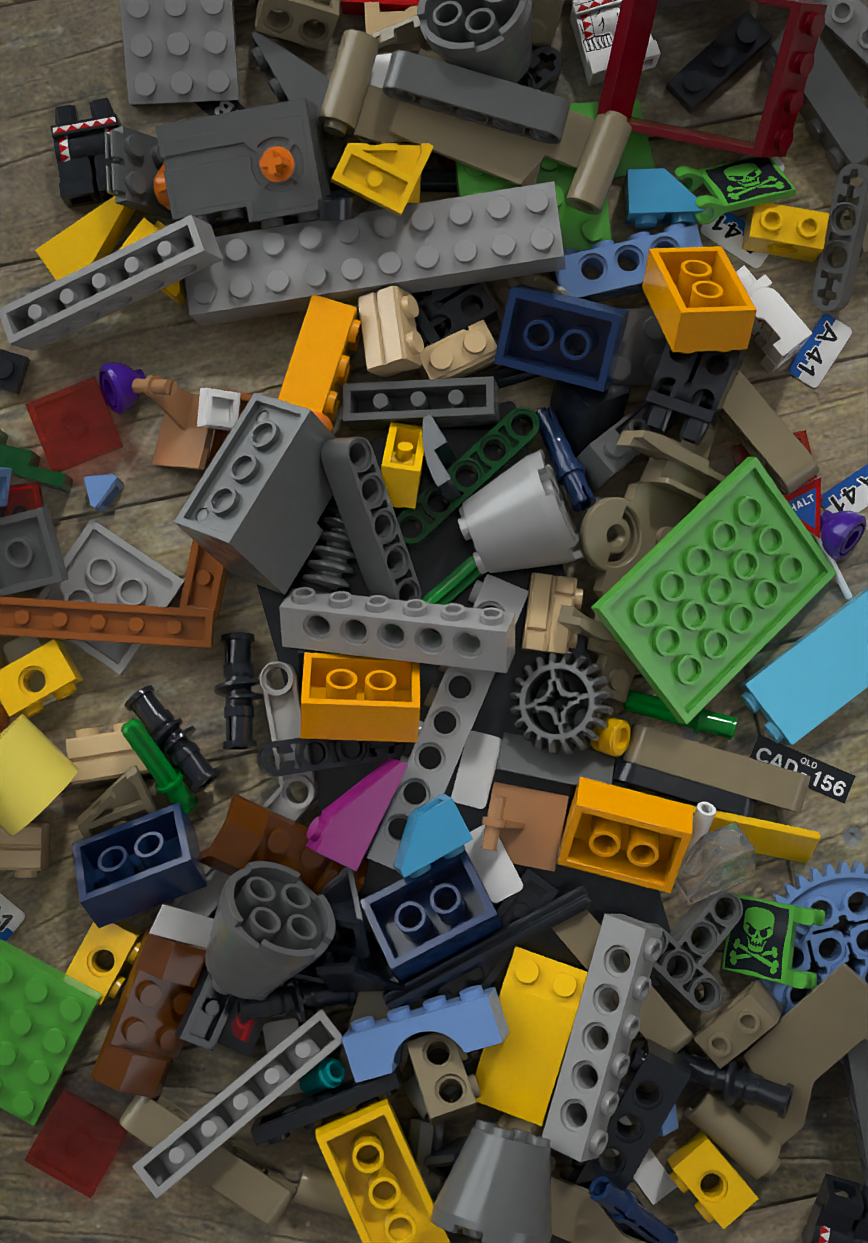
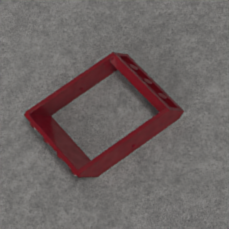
(784, 96)

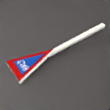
(807, 506)

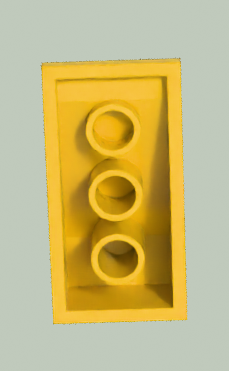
(540, 1011)
(378, 1176)

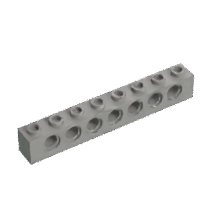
(485, 594)

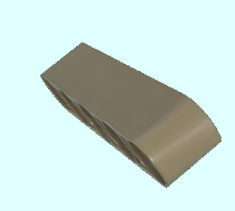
(766, 436)
(717, 768)
(657, 1018)
(225, 1169)

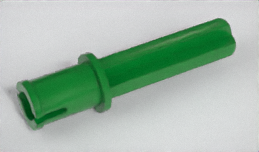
(454, 584)
(704, 721)
(168, 779)

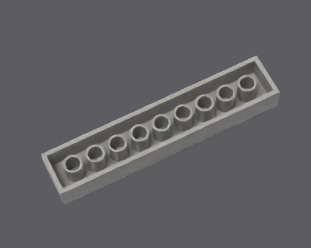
(421, 251)

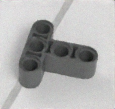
(690, 958)

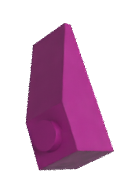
(351, 821)

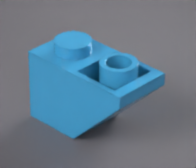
(657, 198)
(429, 834)

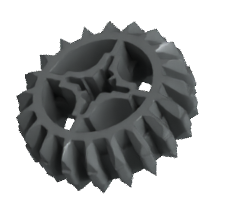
(563, 718)

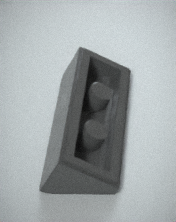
(523, 758)

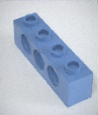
(604, 257)

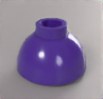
(116, 385)
(841, 532)

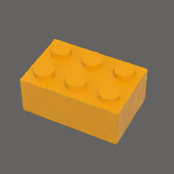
(698, 299)
(322, 356)
(359, 698)
(625, 835)

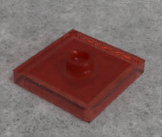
(74, 425)
(77, 1143)

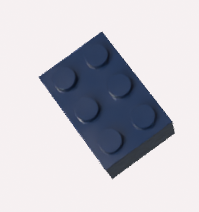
(561, 337)
(138, 865)
(431, 915)

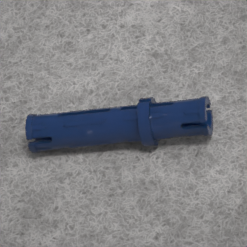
(568, 468)
(624, 1208)

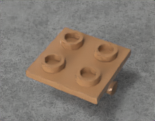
(180, 440)
(526, 823)

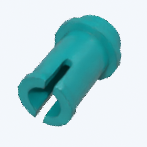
(327, 1074)

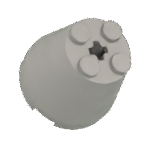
(520, 520)

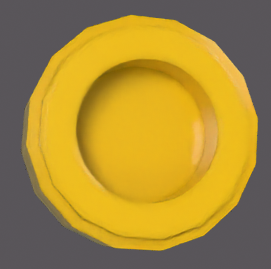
(614, 739)

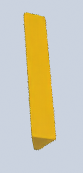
(771, 837)

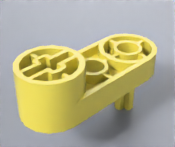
(30, 774)

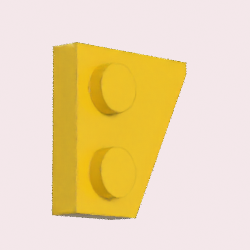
(382, 172)

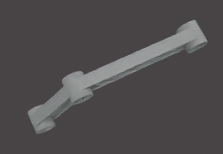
(284, 721)

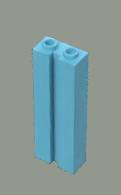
(813, 674)

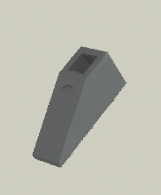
(289, 74)
(604, 458)

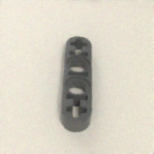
(838, 237)

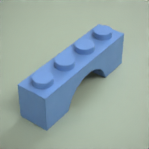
(470, 1020)

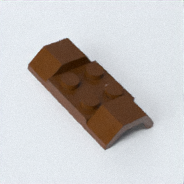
(261, 834)
(144, 1026)

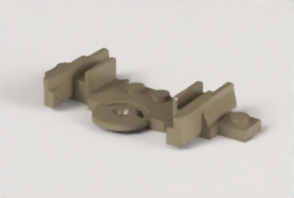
(652, 507)

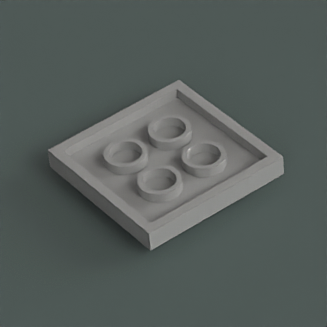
(179, 51)
(113, 572)

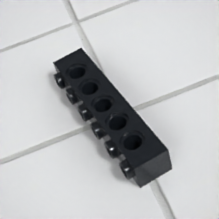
(670, 1075)

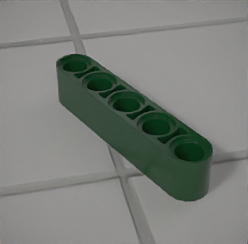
(476, 462)

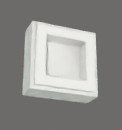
(218, 409)

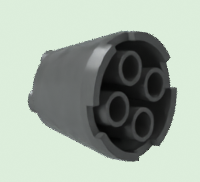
(480, 34)
(265, 930)
(499, 1187)

